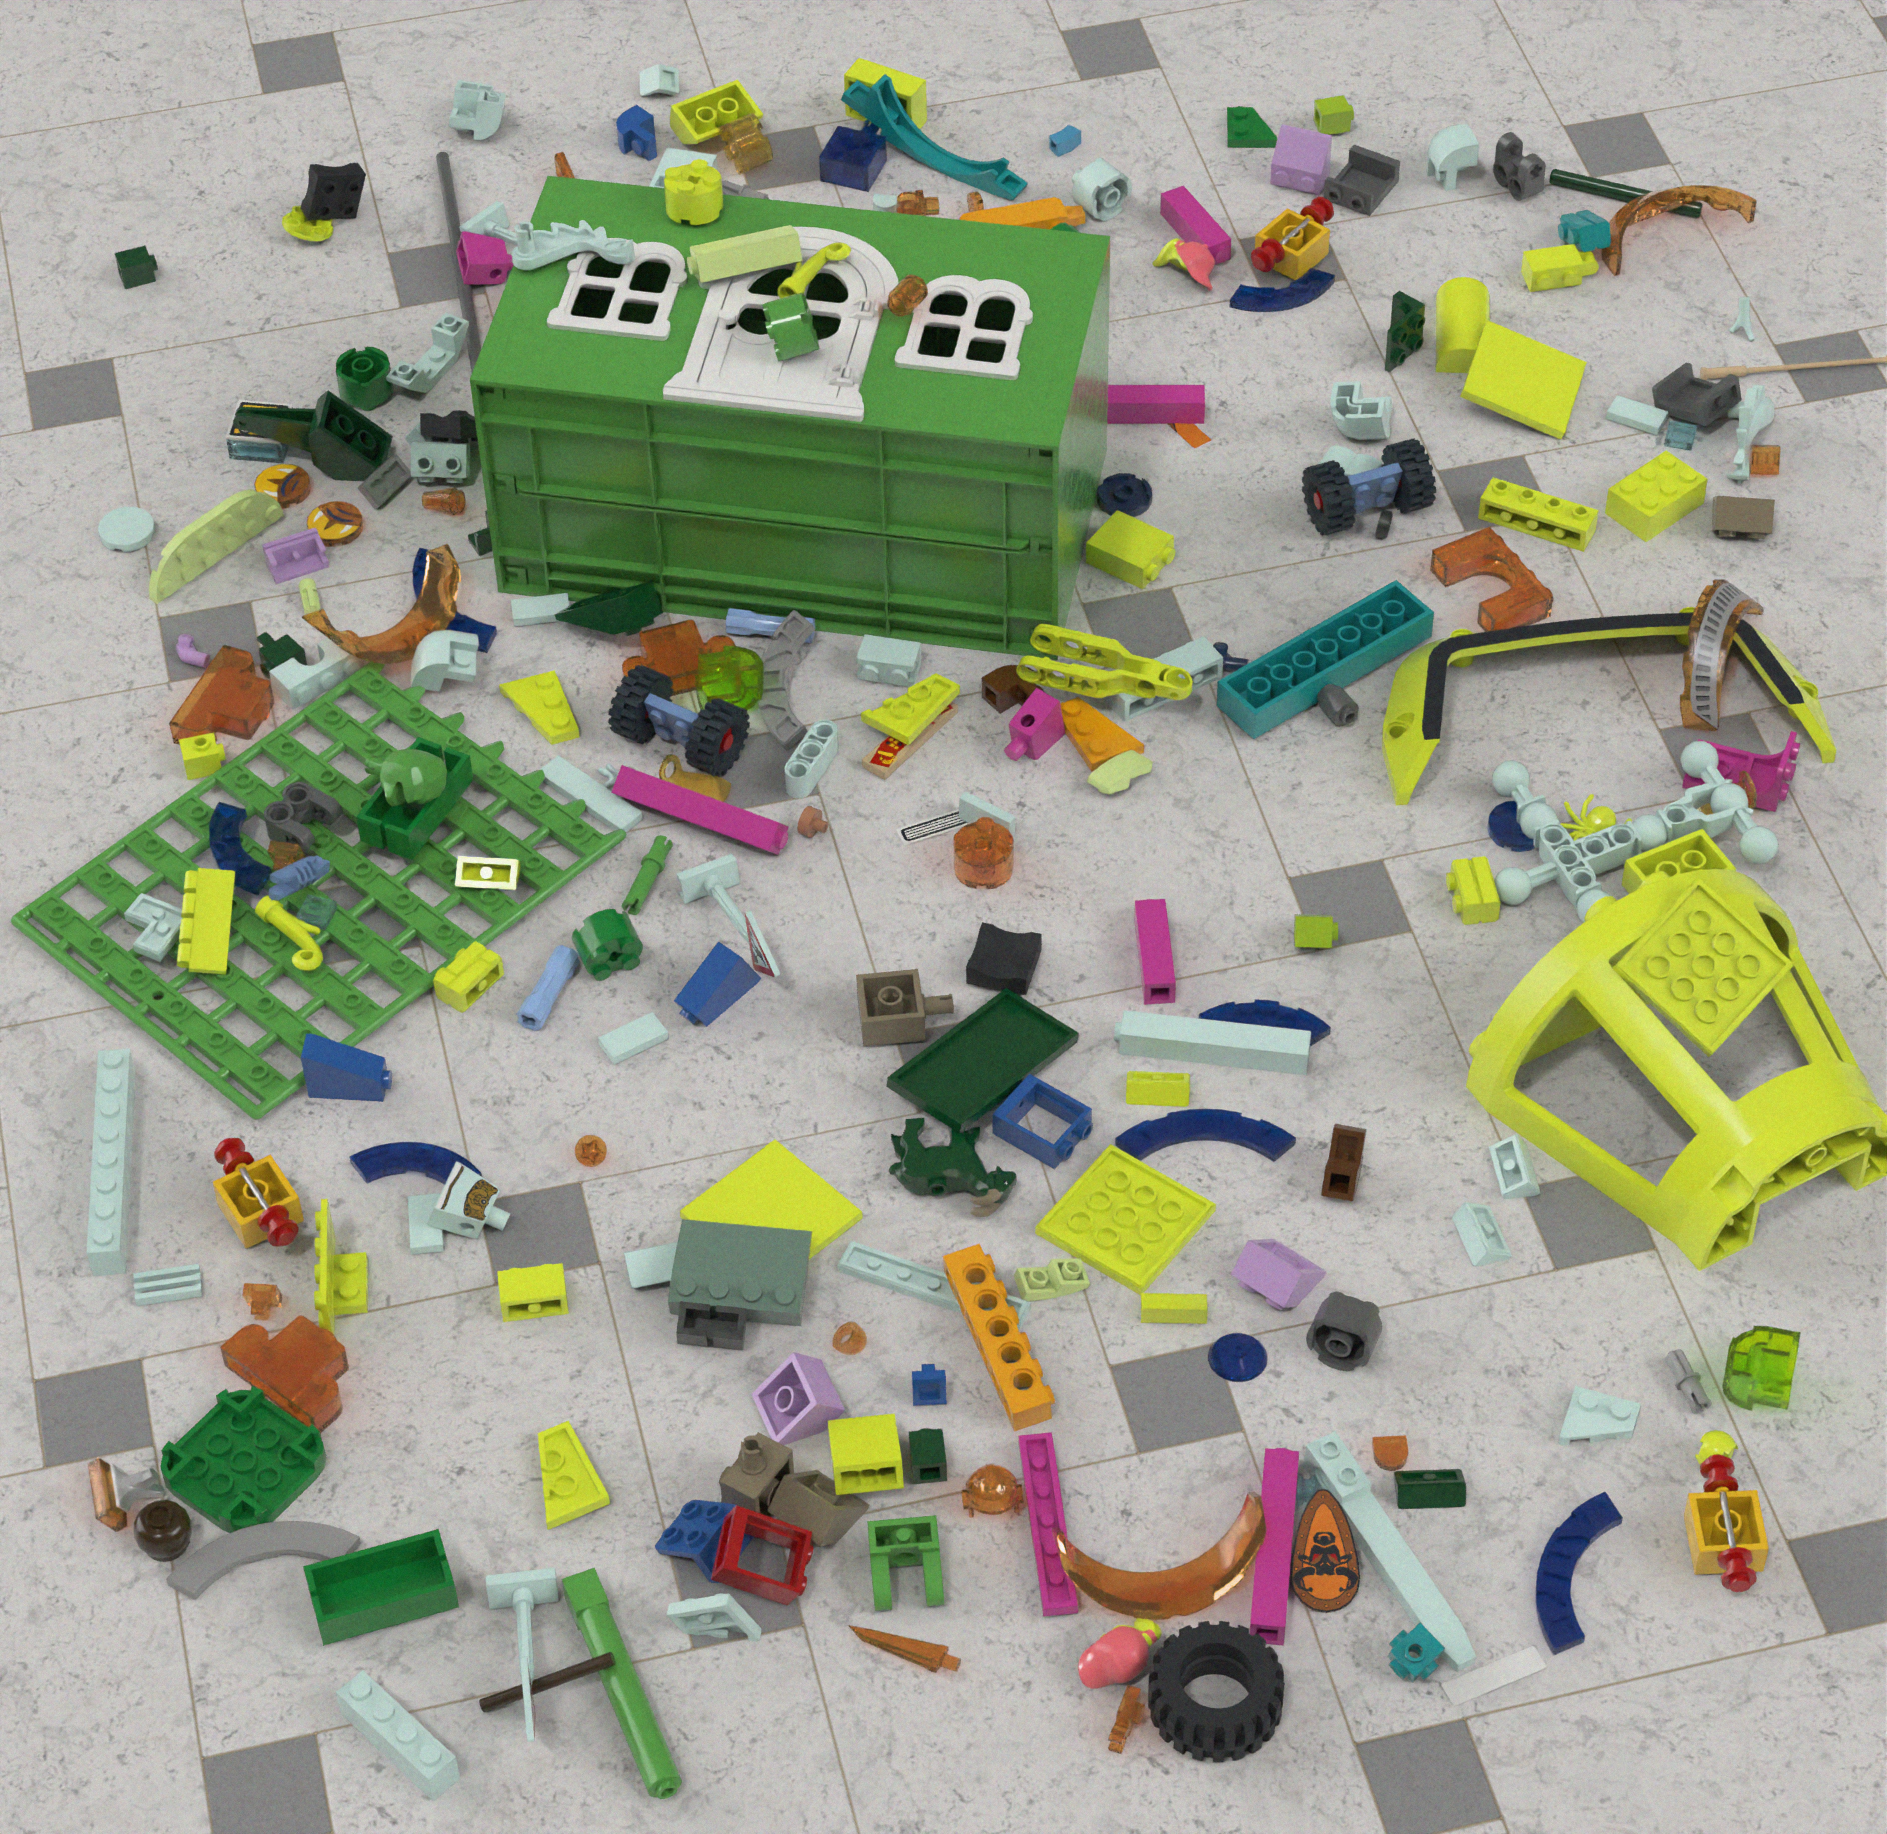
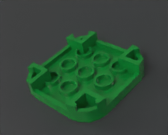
(243, 1461)

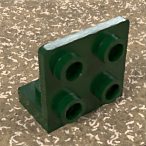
(1405, 329)

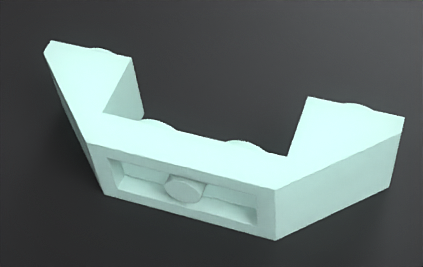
(433, 365)

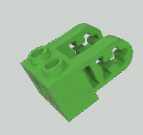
(905, 1544)

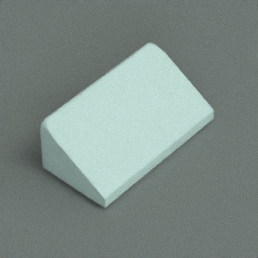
(1514, 1168)
(1480, 1234)
(650, 1264)

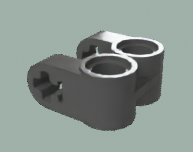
(1520, 173)
(298, 807)

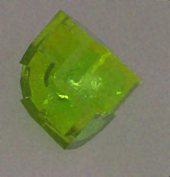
(730, 675)
(1761, 1367)

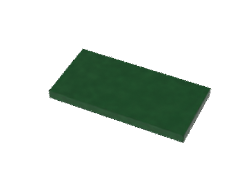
(982, 1060)

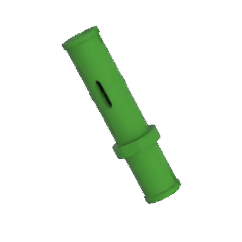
(652, 865)

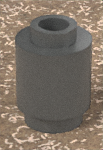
(1337, 704)

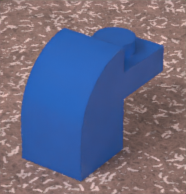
(637, 132)

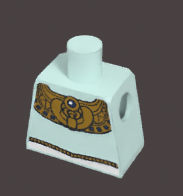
(467, 1204)

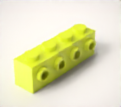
(1538, 514)

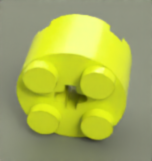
(693, 192)

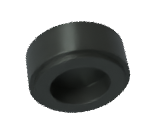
(1384, 524)

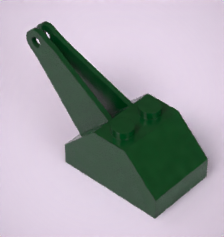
(335, 434)

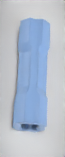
(748, 623)
(538, 1004)

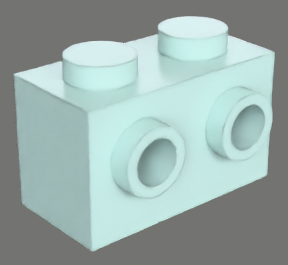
(440, 460)

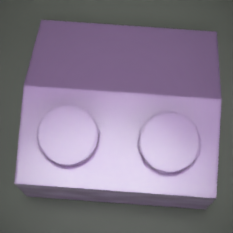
(1301, 160)
(1276, 1273)
(797, 1399)

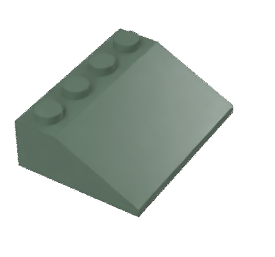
(742, 1269)

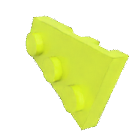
(544, 704)
(913, 711)
(568, 1477)

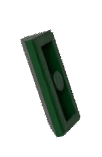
(1430, 1489)

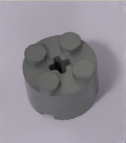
(1344, 1331)

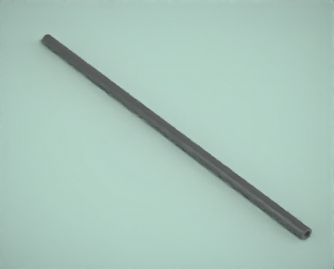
(453, 225)

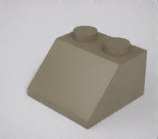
(1742, 515)
(812, 1504)

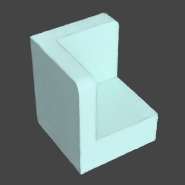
(659, 79)

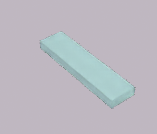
(598, 799)

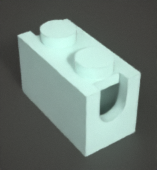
(889, 660)

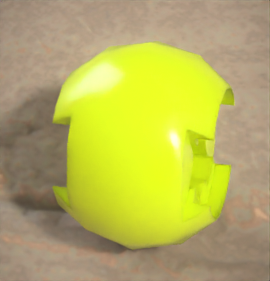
(1716, 1443)

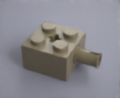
(895, 1008)
(756, 1473)

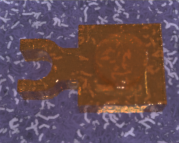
(1128, 1714)

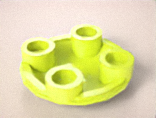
(305, 229)

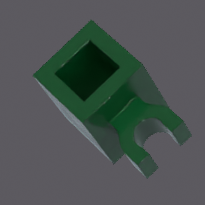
(277, 652)

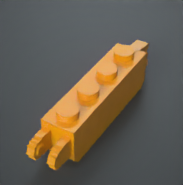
(1035, 214)

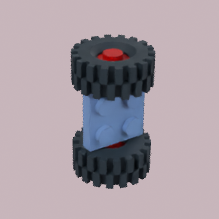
(1402, 479)
(645, 709)

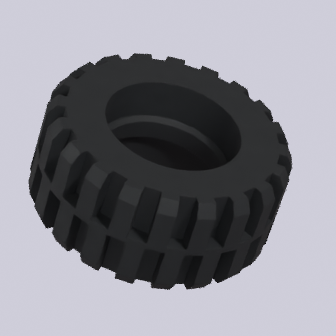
(1208, 1730)

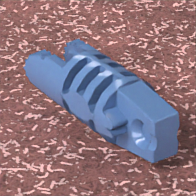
(297, 876)

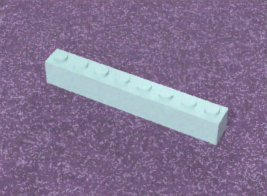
(111, 1163)

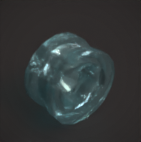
(1305, 1489)

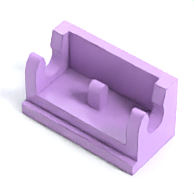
(295, 555)

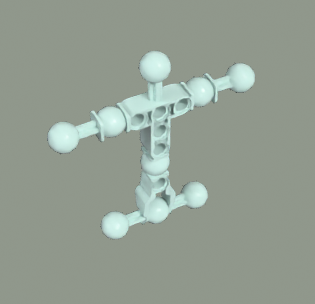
(1579, 861)

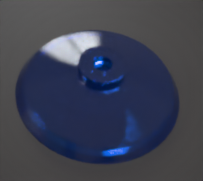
(1237, 1357)

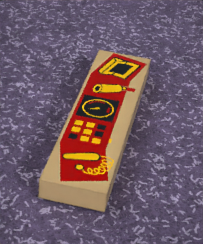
(893, 753)

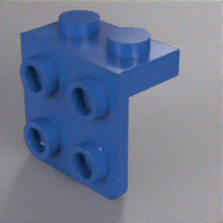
(697, 1534)

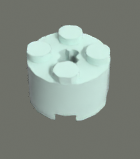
(1101, 189)

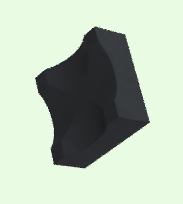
(333, 192)
(457, 425)
(1003, 959)

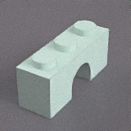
(301, 683)

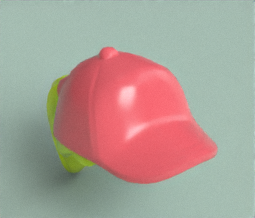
(1189, 257)
(1118, 1654)

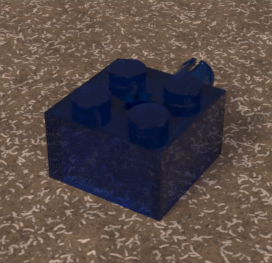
(853, 157)

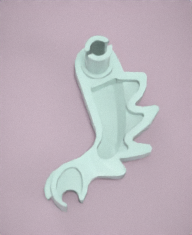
(545, 247)
(1753, 416)

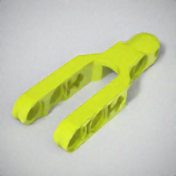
(1133, 675)

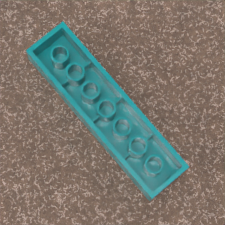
(1328, 653)

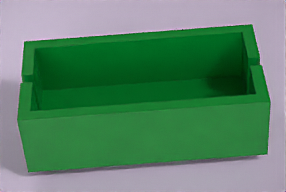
(410, 825)
(381, 1587)

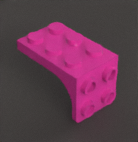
(1766, 771)

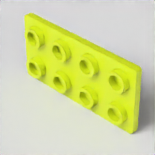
(339, 1276)

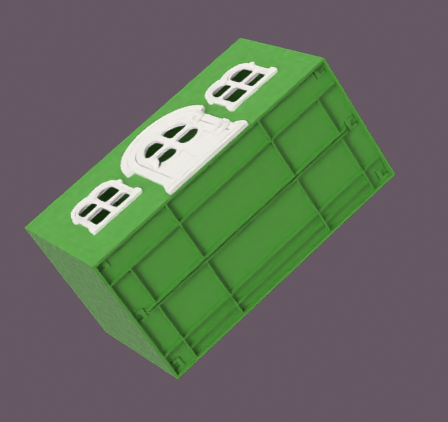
(887, 485)

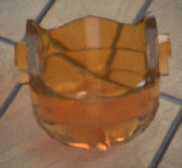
(992, 1491)

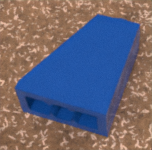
(716, 986)
(343, 1071)

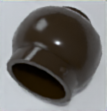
(163, 1530)

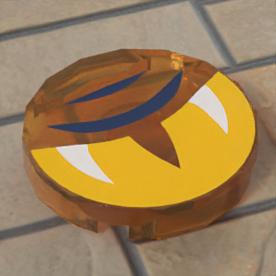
(284, 483)
(336, 522)

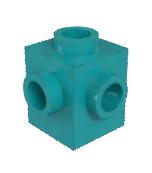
(1423, 1644)

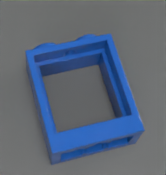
(1020, 1102)

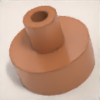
(811, 822)

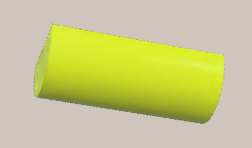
(1460, 317)

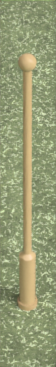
(1722, 372)

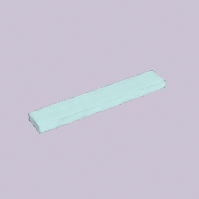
(910, 1278)

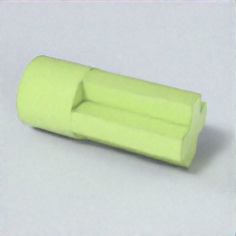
(309, 595)

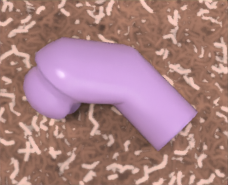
(188, 653)

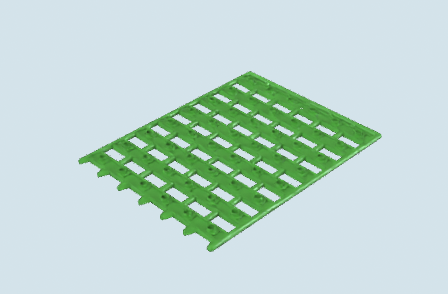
(346, 862)

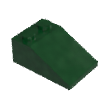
(616, 610)

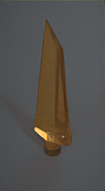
(918, 1652)

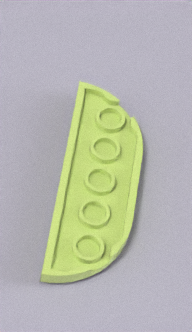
(211, 539)

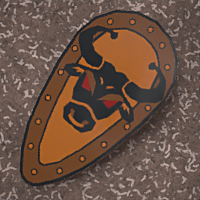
(1324, 1556)

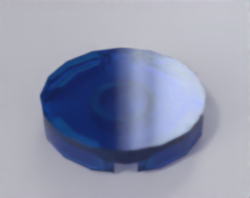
(1505, 829)

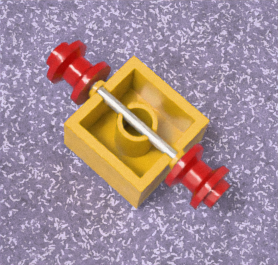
(1294, 240)
(256, 1196)
(1725, 1527)

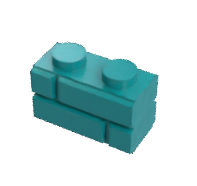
(1585, 230)

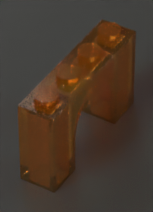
(1489, 555)

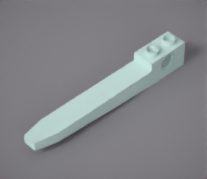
(1385, 1548)

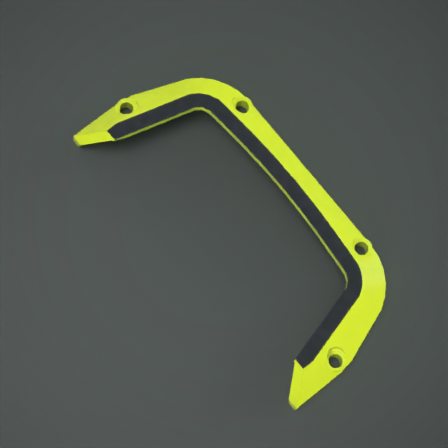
(1418, 687)

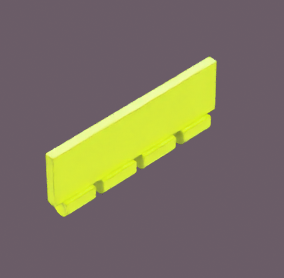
(206, 920)

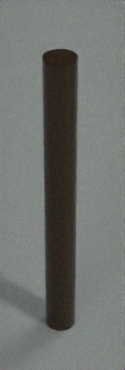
(549, 1681)

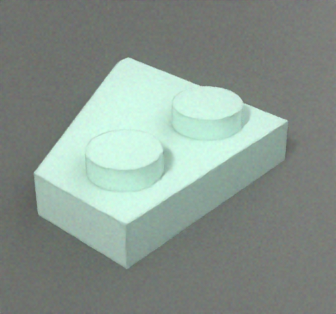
(1598, 1417)
(713, 1617)

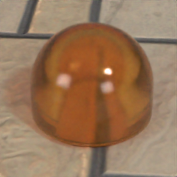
(856, 1341)

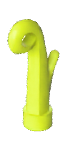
(806, 272)
(296, 930)

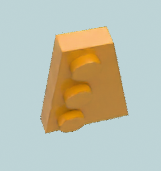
(1094, 734)

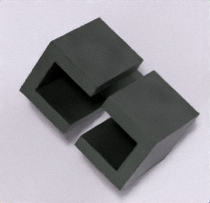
(696, 1327)

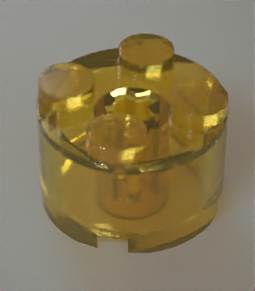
(745, 143)

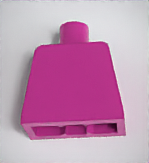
(483, 259)
(1035, 727)

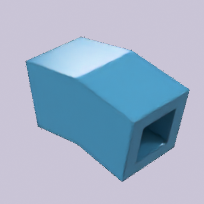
(1065, 140)

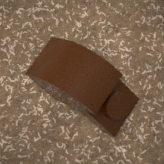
(1005, 688)
(1344, 1162)

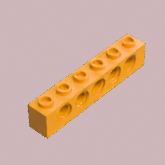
(1021, 1406)

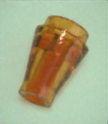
(445, 500)

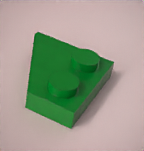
(1248, 129)

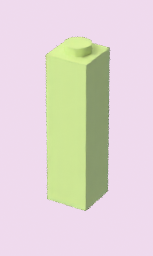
(744, 254)

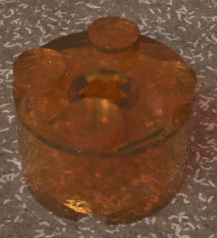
(983, 854)

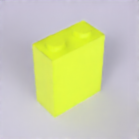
(1130, 549)
(865, 1454)

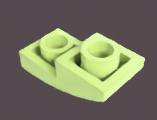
(1117, 771)
(1055, 1280)

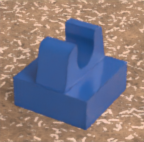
(929, 1386)

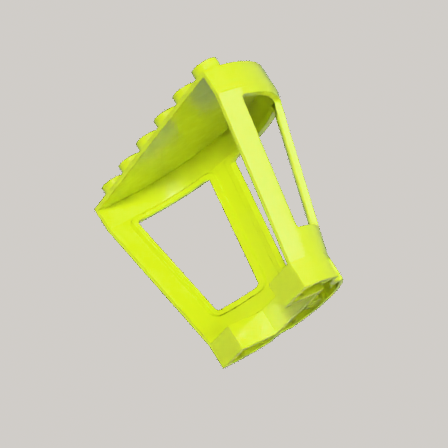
(1743, 1148)

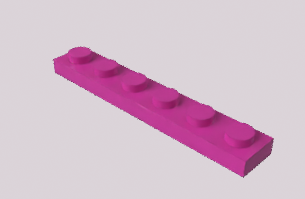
(1046, 1512)

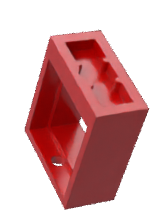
(795, 1538)

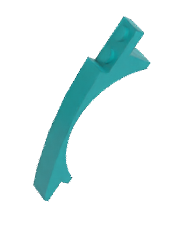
(884, 109)

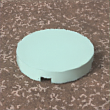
(126, 529)

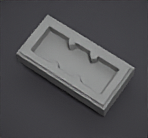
(385, 481)

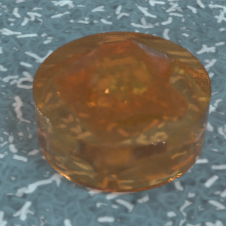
(590, 1150)

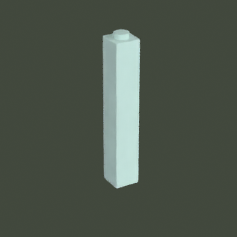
(1213, 1042)

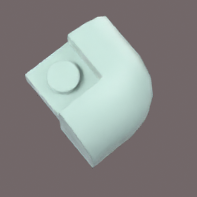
(477, 109)
(1450, 152)
(1357, 415)
(444, 656)

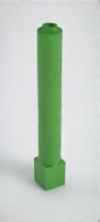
(631, 1706)

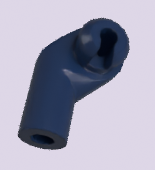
(1229, 663)

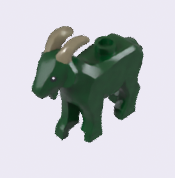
(949, 1168)

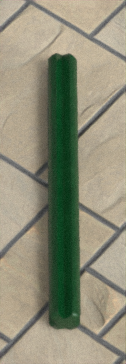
(1613, 190)

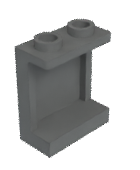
(1363, 180)
(1695, 398)

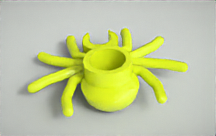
(1597, 819)

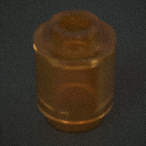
(907, 295)

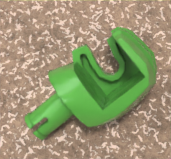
(409, 776)

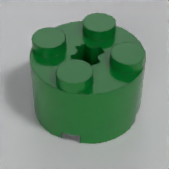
(363, 377)
(607, 943)

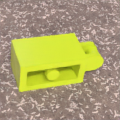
(1556, 267)

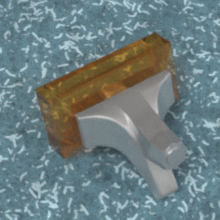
(116, 1491)

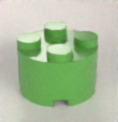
(790, 326)

